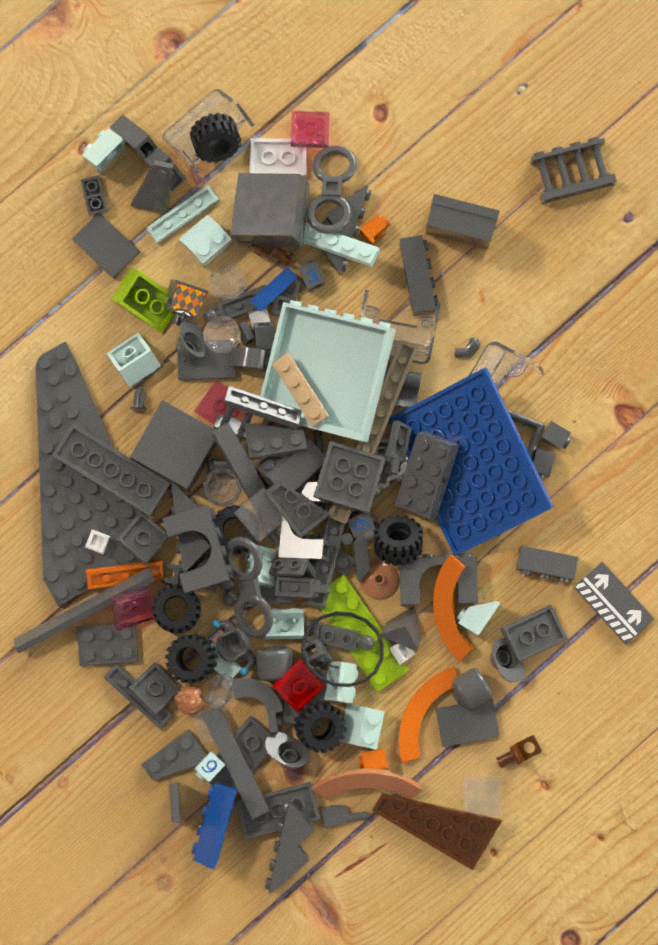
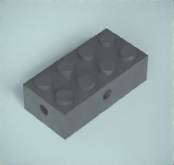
(427, 474)

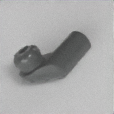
(471, 348)

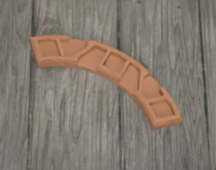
(367, 778)

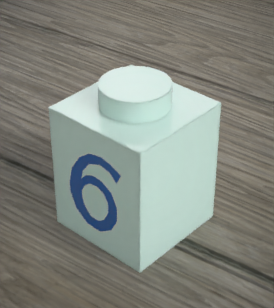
(209, 767)

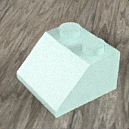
(103, 150)
(206, 240)
(133, 359)
(341, 673)
(362, 726)

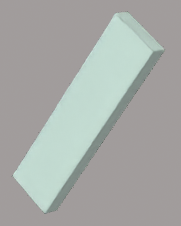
(182, 214)

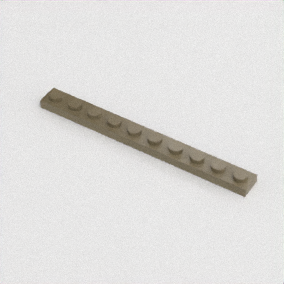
(388, 396)

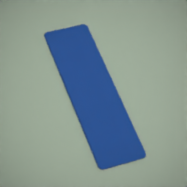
(274, 289)

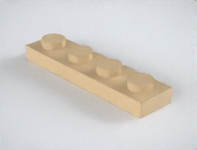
(300, 389)

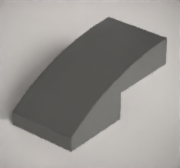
(288, 294)

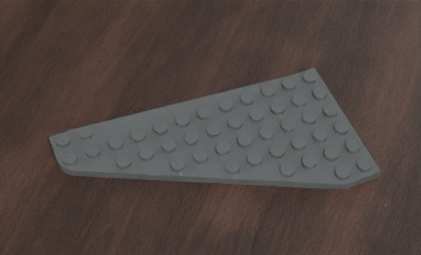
(68, 499)

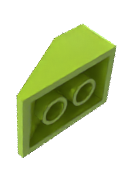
(143, 299)

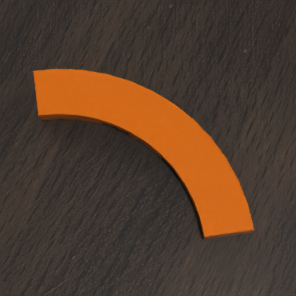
(444, 608)
(416, 710)

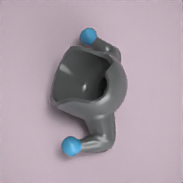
(234, 645)

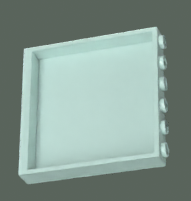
(340, 361)

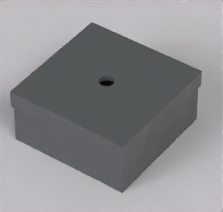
(270, 209)
(461, 221)
(175, 446)

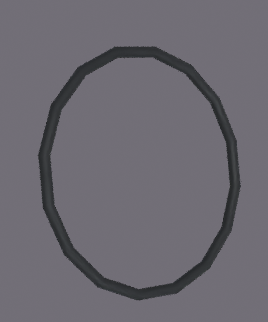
(343, 684)

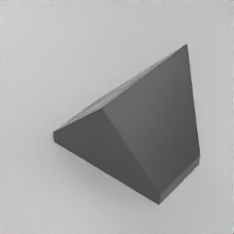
(404, 629)

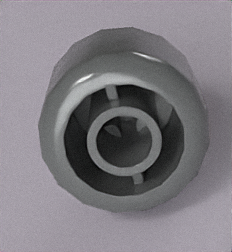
(273, 662)
(471, 689)

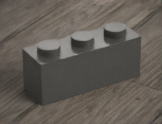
(546, 564)

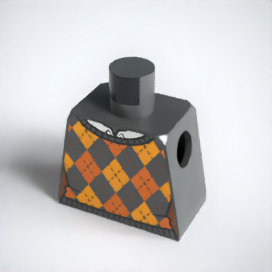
(184, 300)

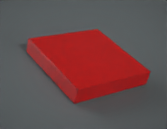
(298, 686)

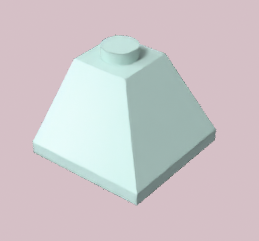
(476, 617)

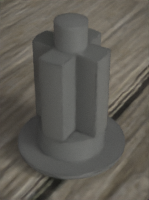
(139, 400)

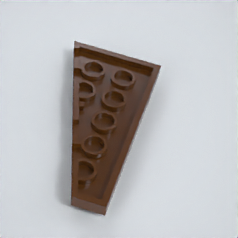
(449, 830)

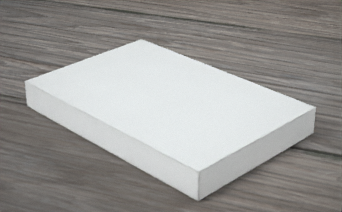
(277, 157)

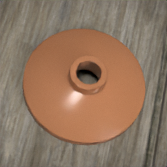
(382, 589)

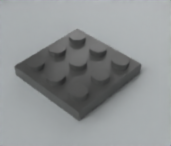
(349, 477)

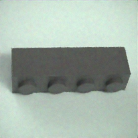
(417, 275)

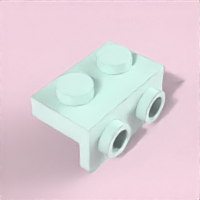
(268, 556)
(287, 624)

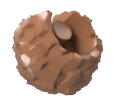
(189, 699)

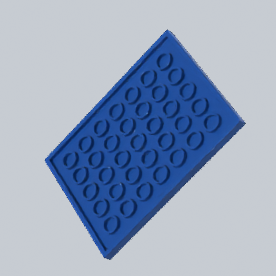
(492, 475)

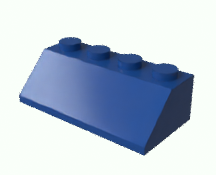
(215, 825)

